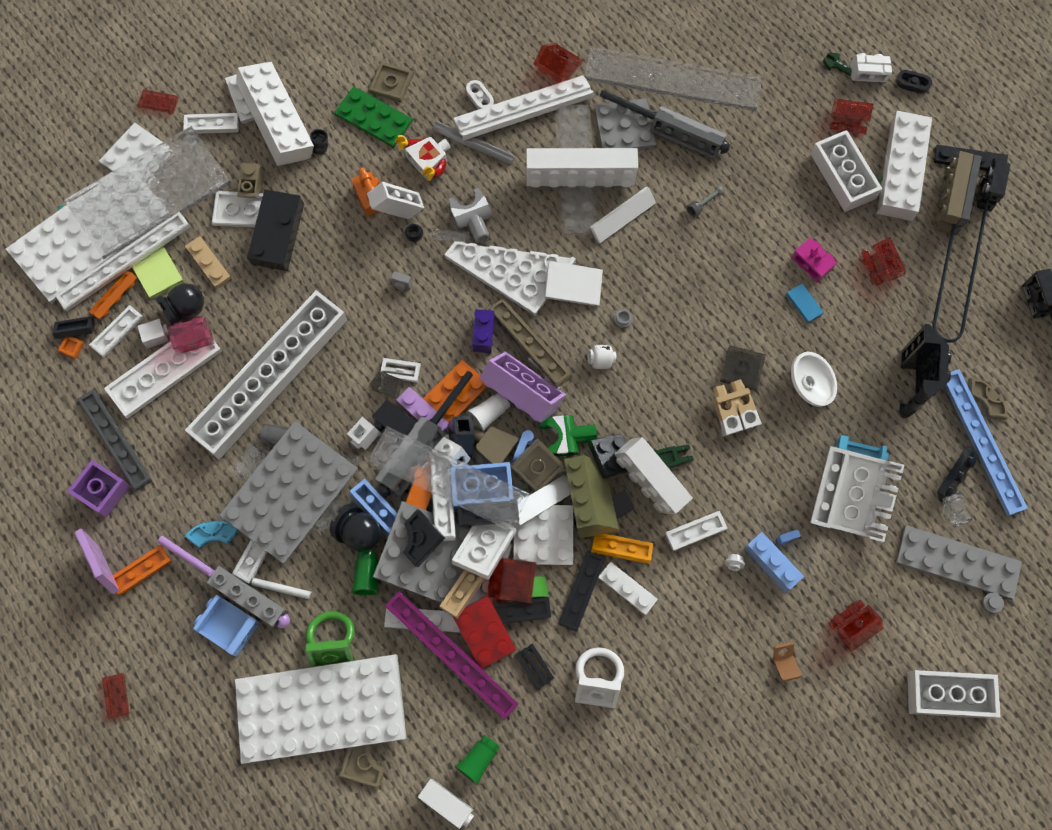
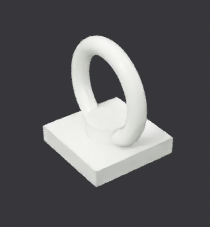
(597, 690)

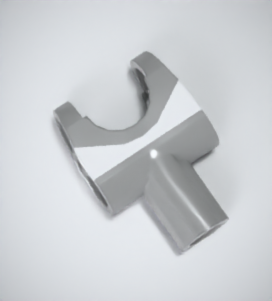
(472, 216)

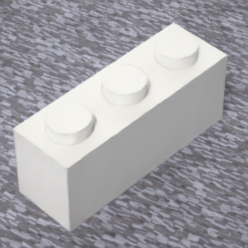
(395, 200)

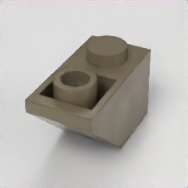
(250, 180)

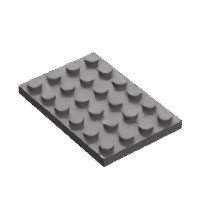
(288, 492)
(436, 574)

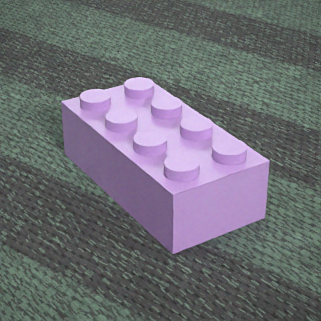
(522, 386)

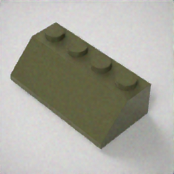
(590, 497)

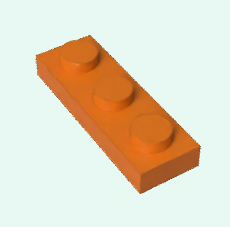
(113, 295)
(141, 569)

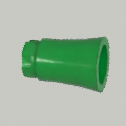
(363, 578)
(478, 759)

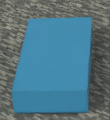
(804, 303)

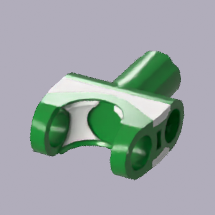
(568, 434)

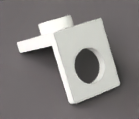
(452, 449)

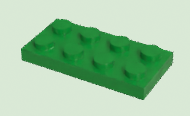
(373, 116)

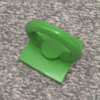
(329, 651)

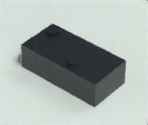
(275, 230)

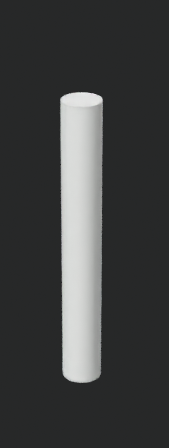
(281, 588)

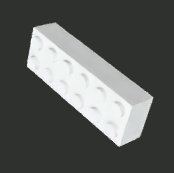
(274, 113)
(904, 165)
(581, 167)

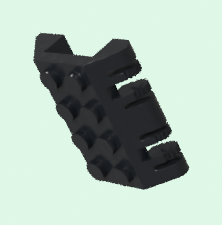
(930, 358)

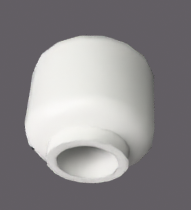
(601, 357)

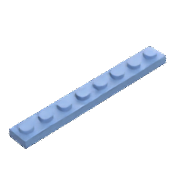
(984, 445)

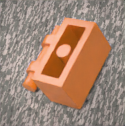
(362, 185)

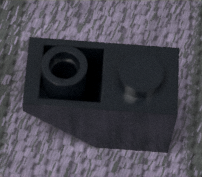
(462, 433)

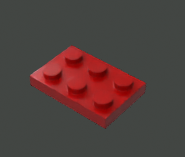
(484, 632)

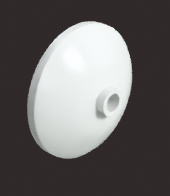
(814, 379)

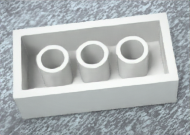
(846, 171)
(653, 476)
(953, 694)

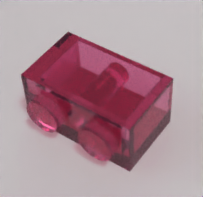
(190, 335)

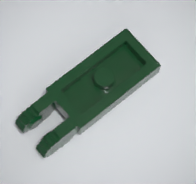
(670, 456)

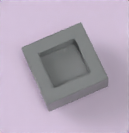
(401, 281)

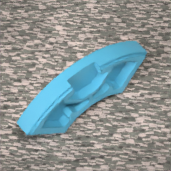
(210, 532)

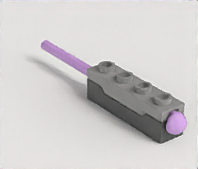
(235, 589)

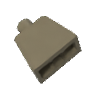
(495, 445)

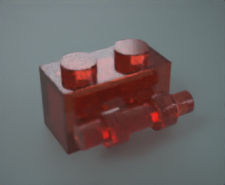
(853, 110)
(889, 261)
(857, 628)

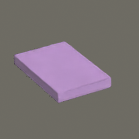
(96, 561)

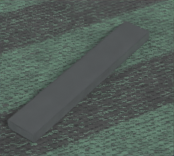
(114, 440)

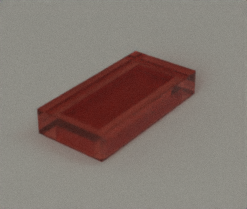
(158, 101)
(115, 696)

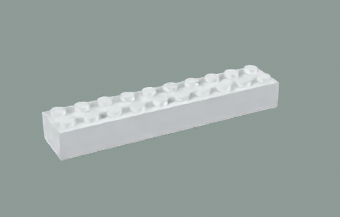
(266, 375)

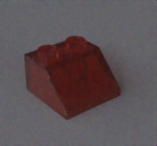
(557, 62)
(512, 580)

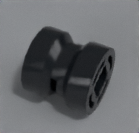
(319, 139)

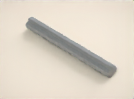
(474, 143)

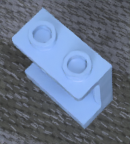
(225, 625)

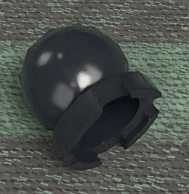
(182, 302)
(355, 528)

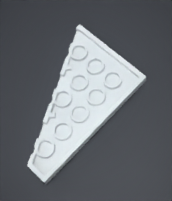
(510, 272)

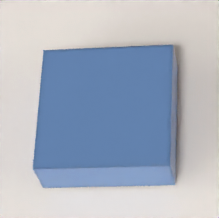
(788, 537)

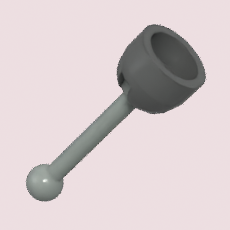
(695, 207)

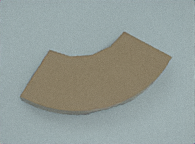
(988, 398)

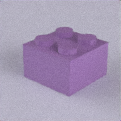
(98, 488)

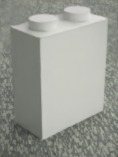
(446, 804)

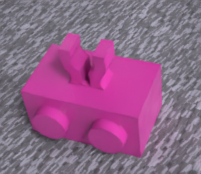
(814, 259)

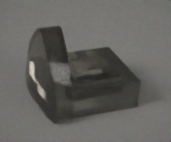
(386, 384)

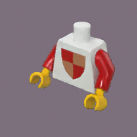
(425, 155)

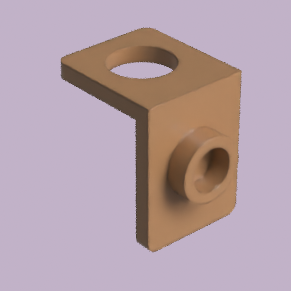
(786, 662)

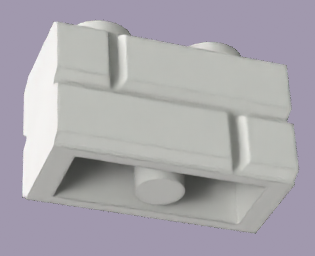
(871, 68)

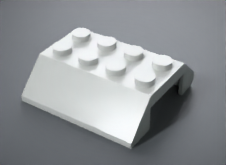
(855, 493)

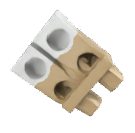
(736, 409)

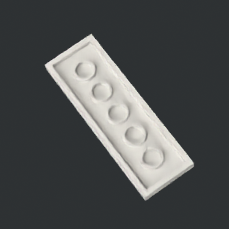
(156, 376)

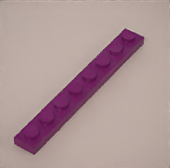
(452, 655)

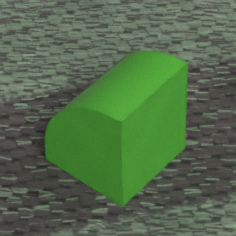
(539, 588)

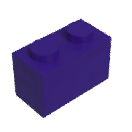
(483, 331)

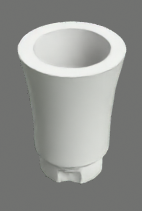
(488, 411)

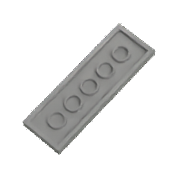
(958, 562)

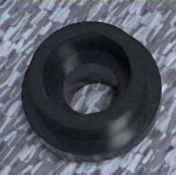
(414, 227)

